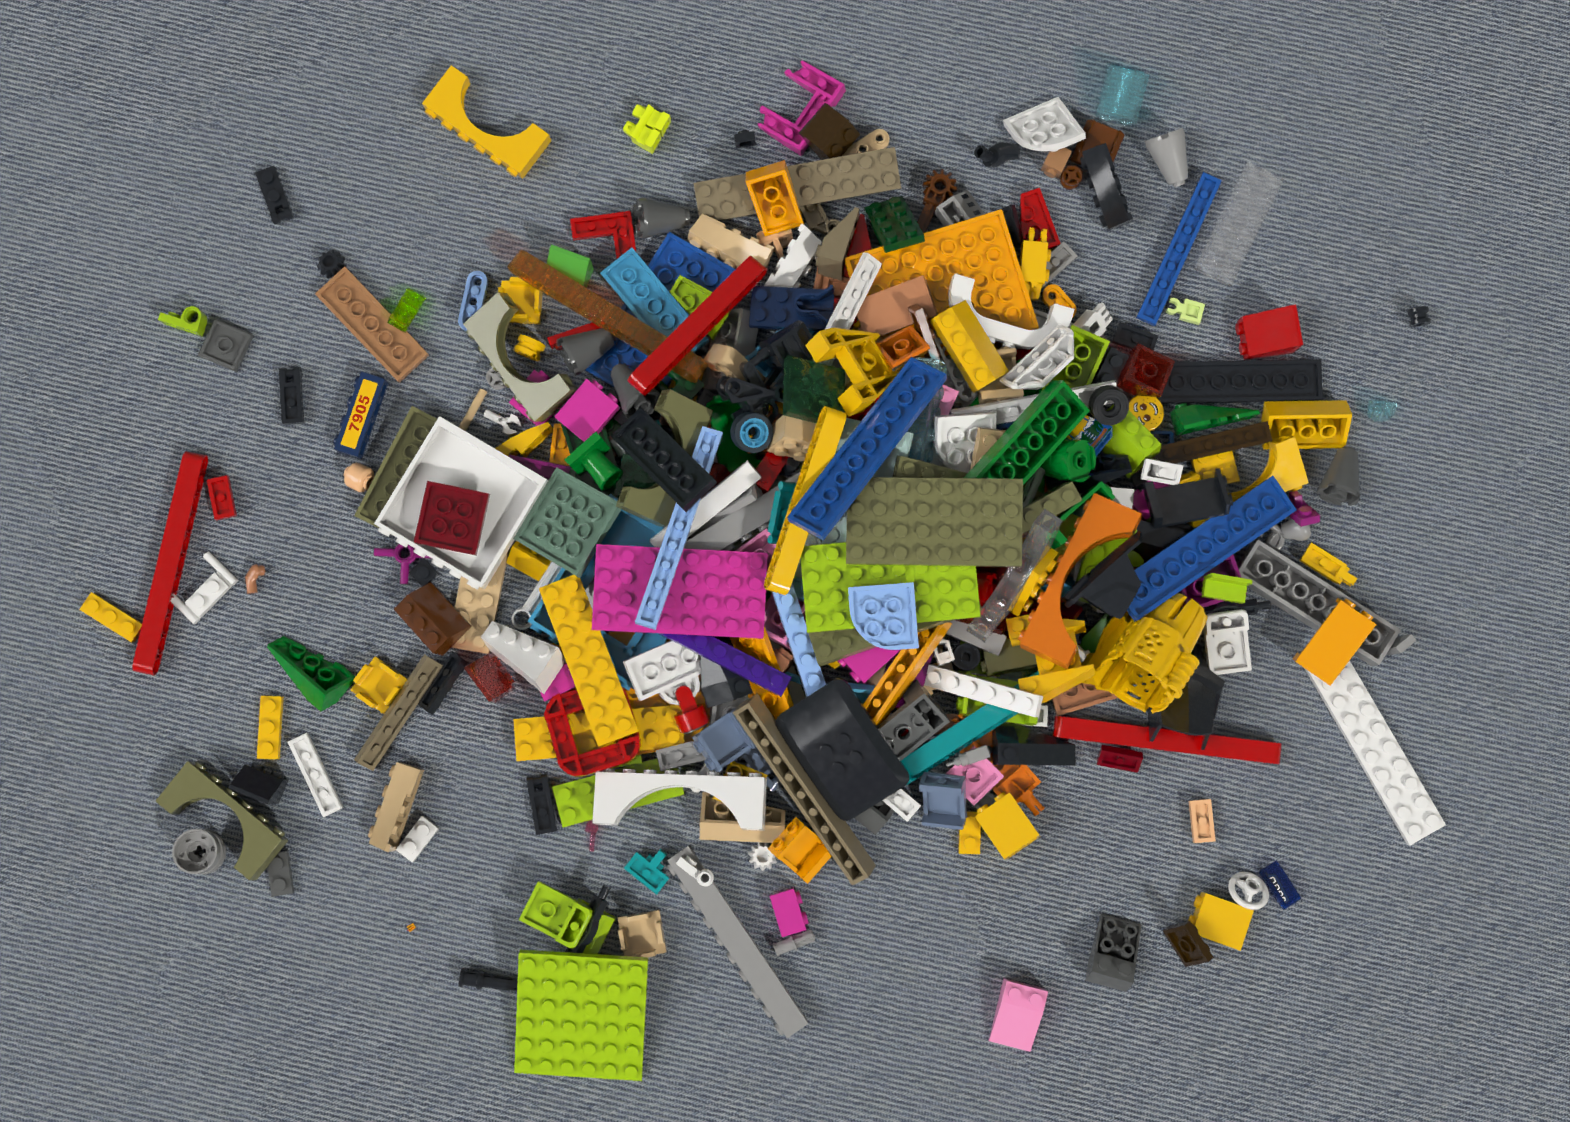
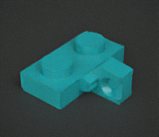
(648, 870)

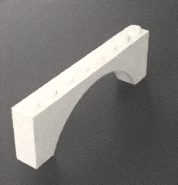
(620, 791)

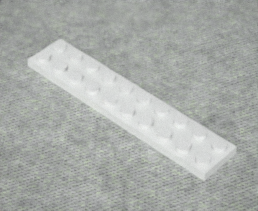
(1379, 755)

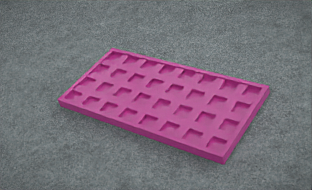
(708, 597)

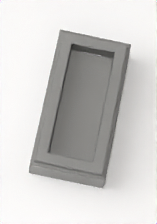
(1401, 644)

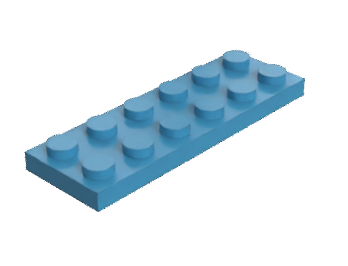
(645, 294)

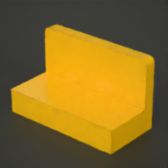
(527, 561)

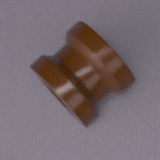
(1072, 173)

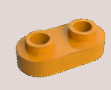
(1060, 297)

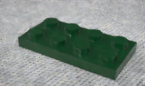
(894, 224)

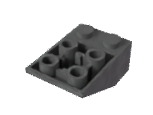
(1114, 953)

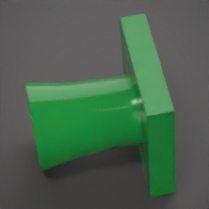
(591, 457)

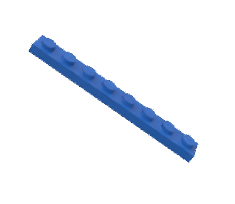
(1178, 249)

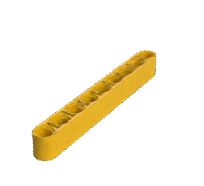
(792, 538)

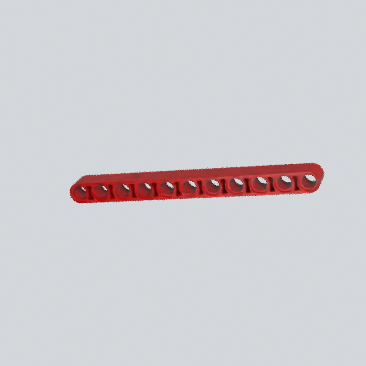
(170, 563)
(1166, 740)

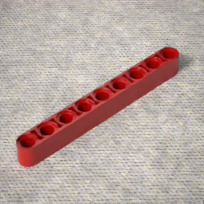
(697, 325)

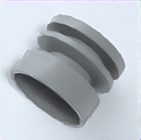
(187, 848)

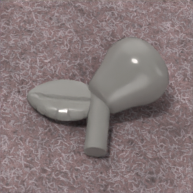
(1287, 530)

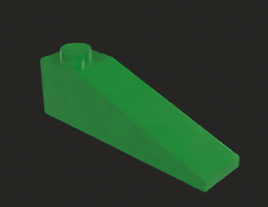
(314, 676)

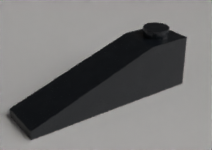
(1107, 469)

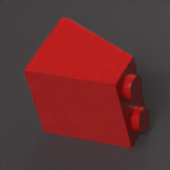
(1269, 333)

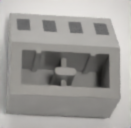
(958, 209)

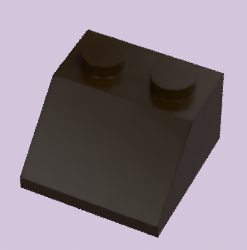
(829, 133)

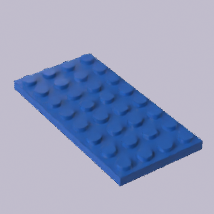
(672, 259)

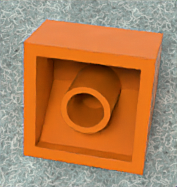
(902, 346)

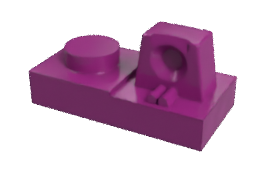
(1304, 514)

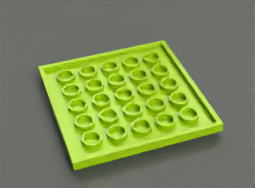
(580, 1015)

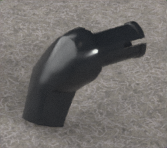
(997, 153)

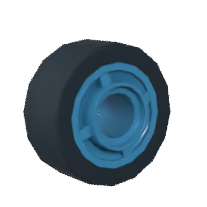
(763, 434)

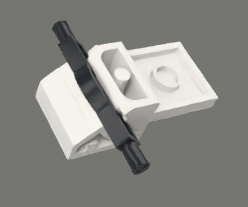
(1228, 636)

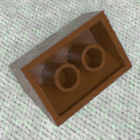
(432, 618)

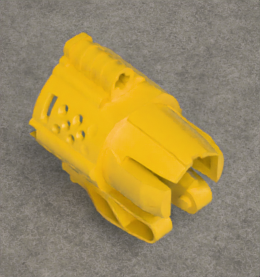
(1146, 647)

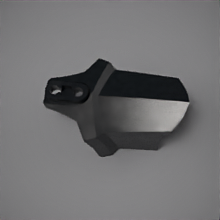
(1196, 707)

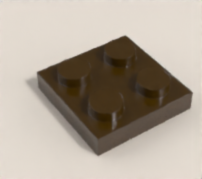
(1188, 943)

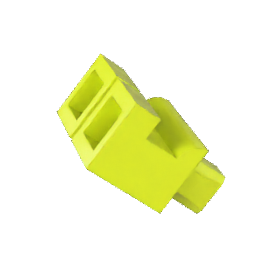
(649, 128)

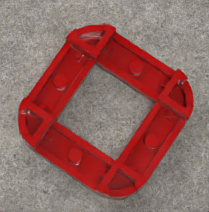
(565, 745)

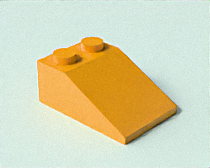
(774, 198)

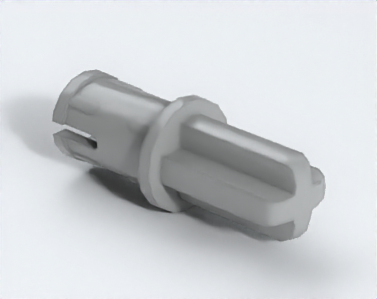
(794, 942)

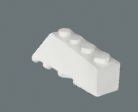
(797, 262)

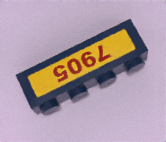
(361, 415)

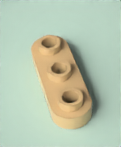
(870, 142)

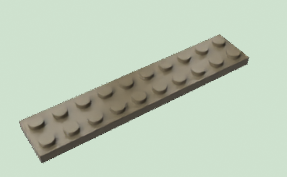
(812, 182)

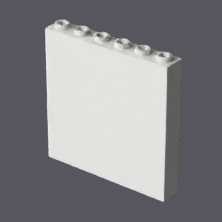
(466, 462)

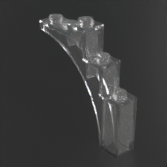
(1010, 587)

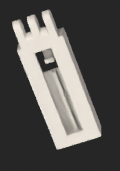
(1096, 319)

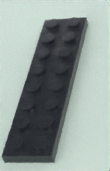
(1243, 381)

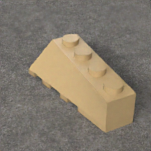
(727, 244)
(395, 806)
(720, 824)

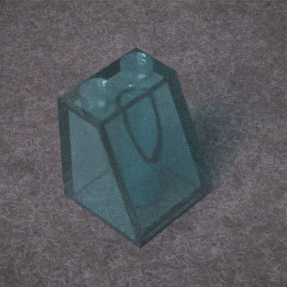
(1121, 94)

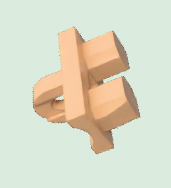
(780, 241)

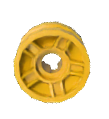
(529, 348)

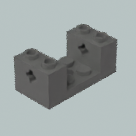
(919, 715)

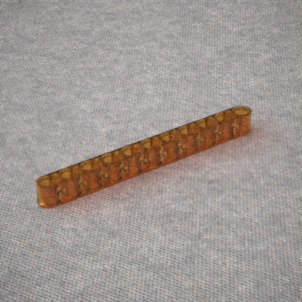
(599, 311)

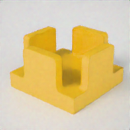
(526, 298)
(378, 684)

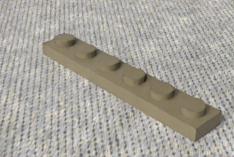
(398, 712)

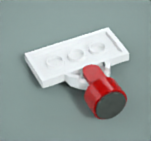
(674, 675)

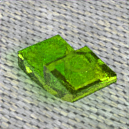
(406, 310)

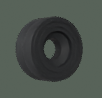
(1119, 410)

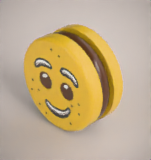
(1147, 411)

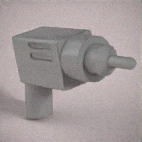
(972, 756)

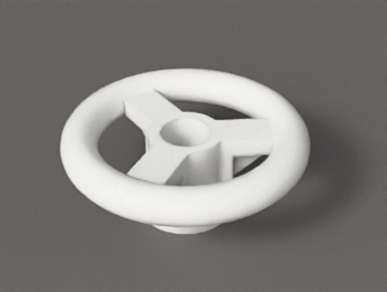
(1249, 887)

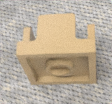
(642, 934)

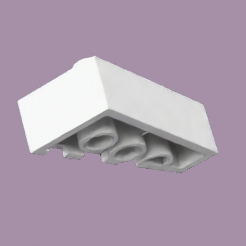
(527, 655)

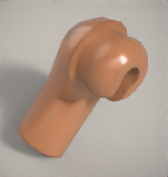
(251, 576)

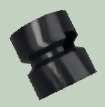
(966, 657)

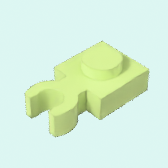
(1189, 311)

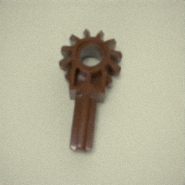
(934, 197)

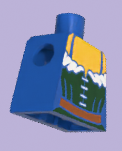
(1093, 432)

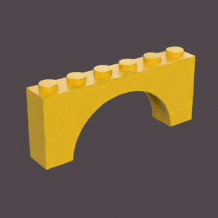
(514, 152)
(1283, 464)

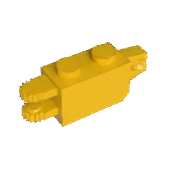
(1033, 263)

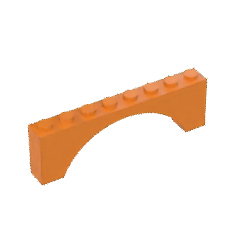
(1100, 523)

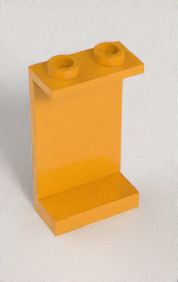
(1335, 641)

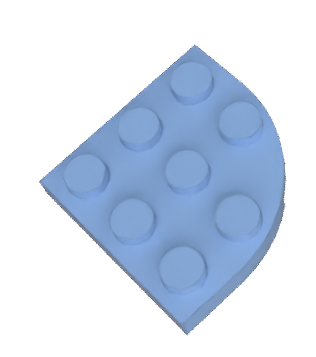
(885, 615)

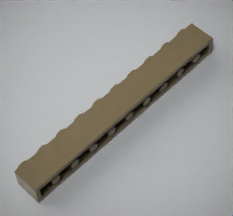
(831, 830)

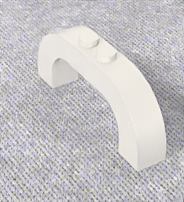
(1009, 335)

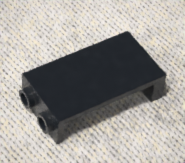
(1188, 501)

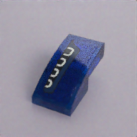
(1280, 885)

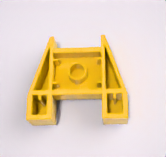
(861, 362)
(1052, 678)

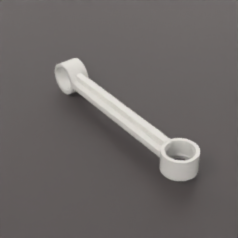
(535, 597)

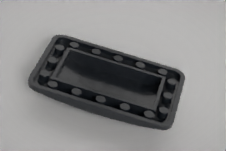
(842, 749)

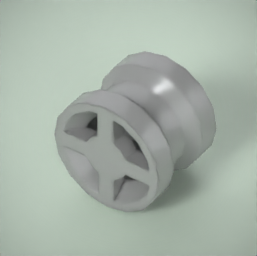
(493, 376)

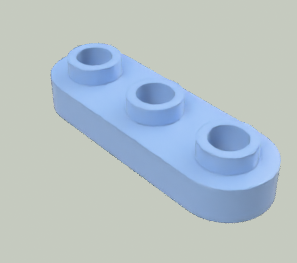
(472, 292)

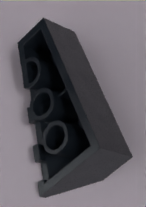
(1106, 187)

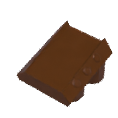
(1096, 135)

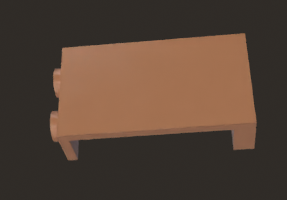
(889, 310)

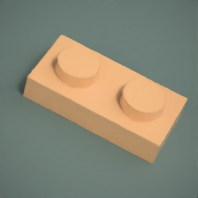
(1201, 821)

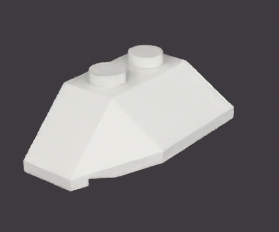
(1043, 361)

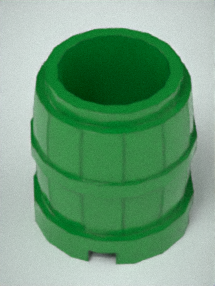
(1071, 461)

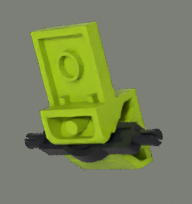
(570, 921)

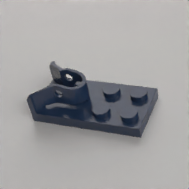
(783, 306)

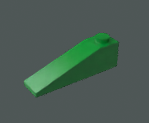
(1201, 417)

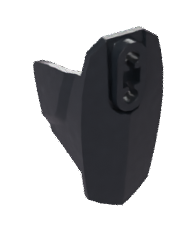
(1110, 583)

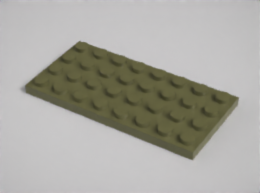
(936, 522)

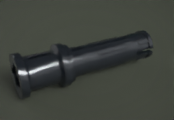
(481, 980)

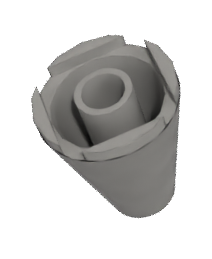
(1170, 156)

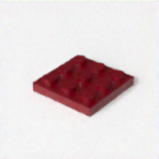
(451, 518)

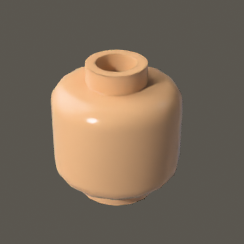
(358, 477)

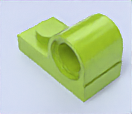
(184, 323)

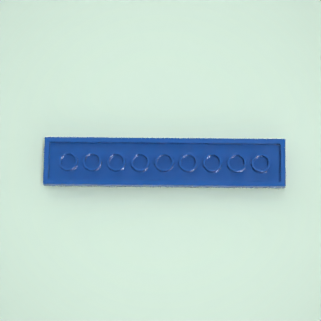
(867, 448)
(1209, 545)

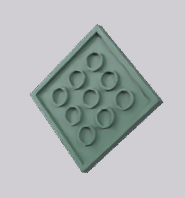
(568, 522)

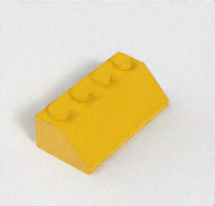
(969, 346)
(1310, 422)

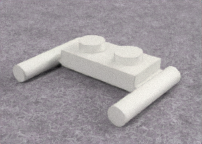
(208, 593)

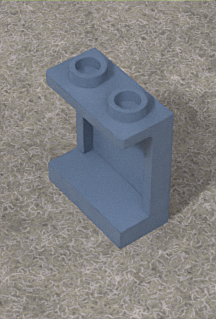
(722, 742)
(943, 800)

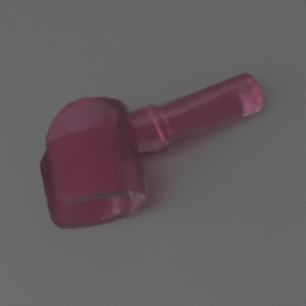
(591, 828)

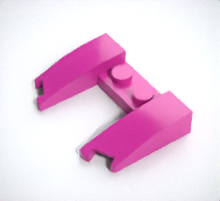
(825, 90)

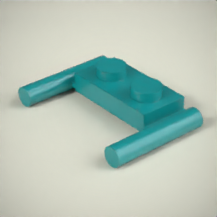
(779, 509)

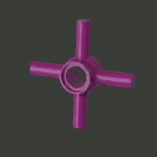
(388, 552)

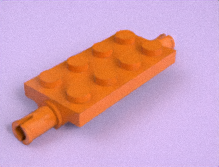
(1017, 778)

